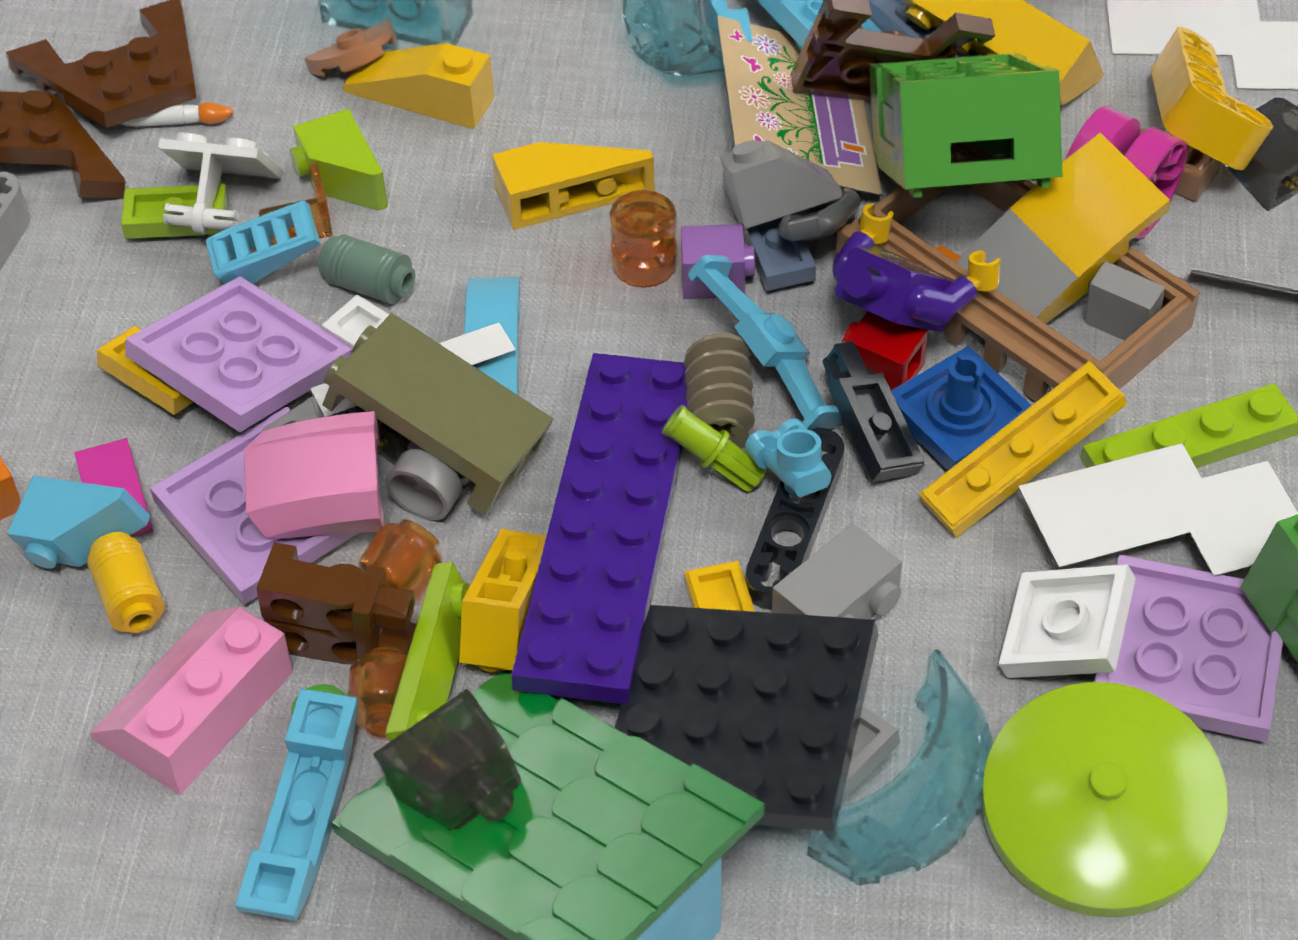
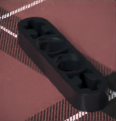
(790, 515)

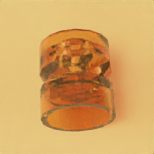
(643, 238)

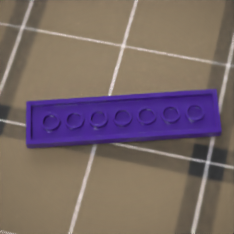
(604, 534)

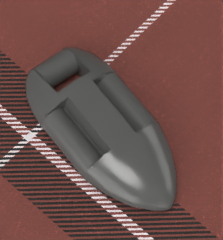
(820, 219)

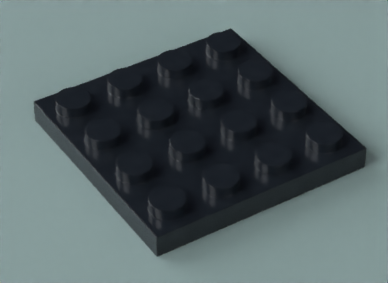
(756, 702)

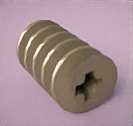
(721, 384)

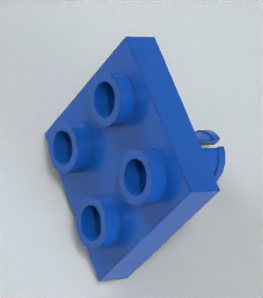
(958, 405)

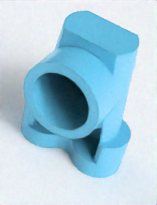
(792, 456)

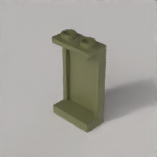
(440, 406)

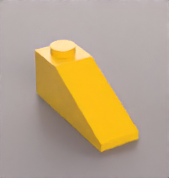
(430, 81)
(565, 179)
(499, 601)

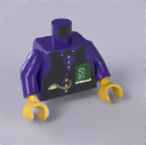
(899, 287)

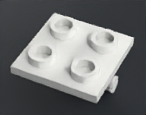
(235, 157)

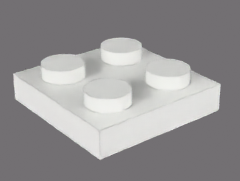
(1068, 621)

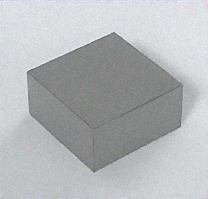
(1121, 301)

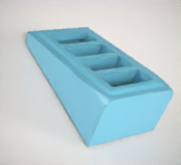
(232, 247)

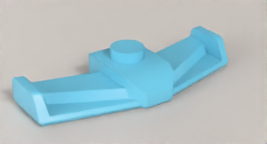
(770, 339)

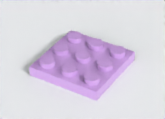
(237, 353)
(210, 511)
(1199, 648)

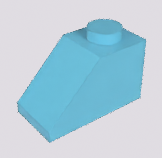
(65, 517)

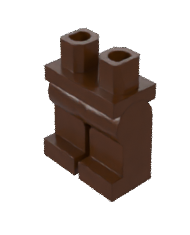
(333, 609)

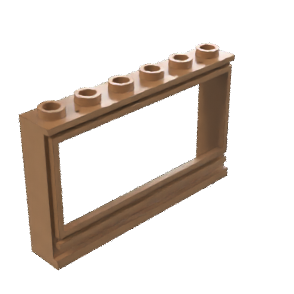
(1010, 328)

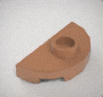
(353, 49)

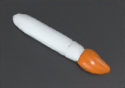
(206, 113)

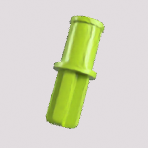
(713, 448)

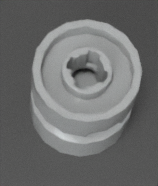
(424, 484)

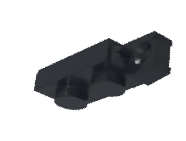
(871, 415)

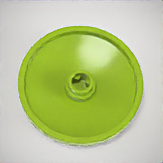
(1104, 799)

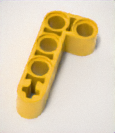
(1197, 104)

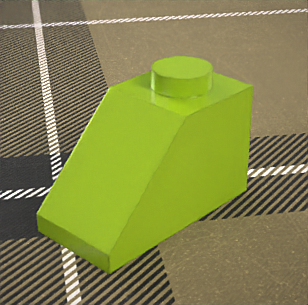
(342, 157)

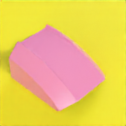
(315, 477)

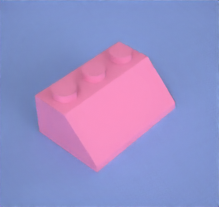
(197, 696)

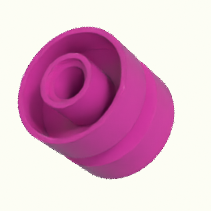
(1153, 152)

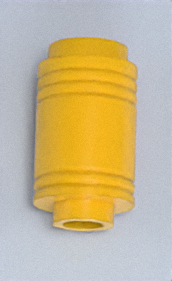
(125, 582)

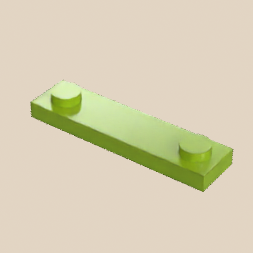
(432, 652)

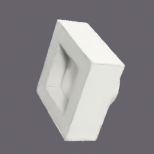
(353, 319)

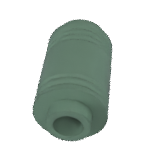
(366, 268)

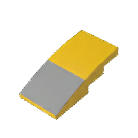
(1066, 231)

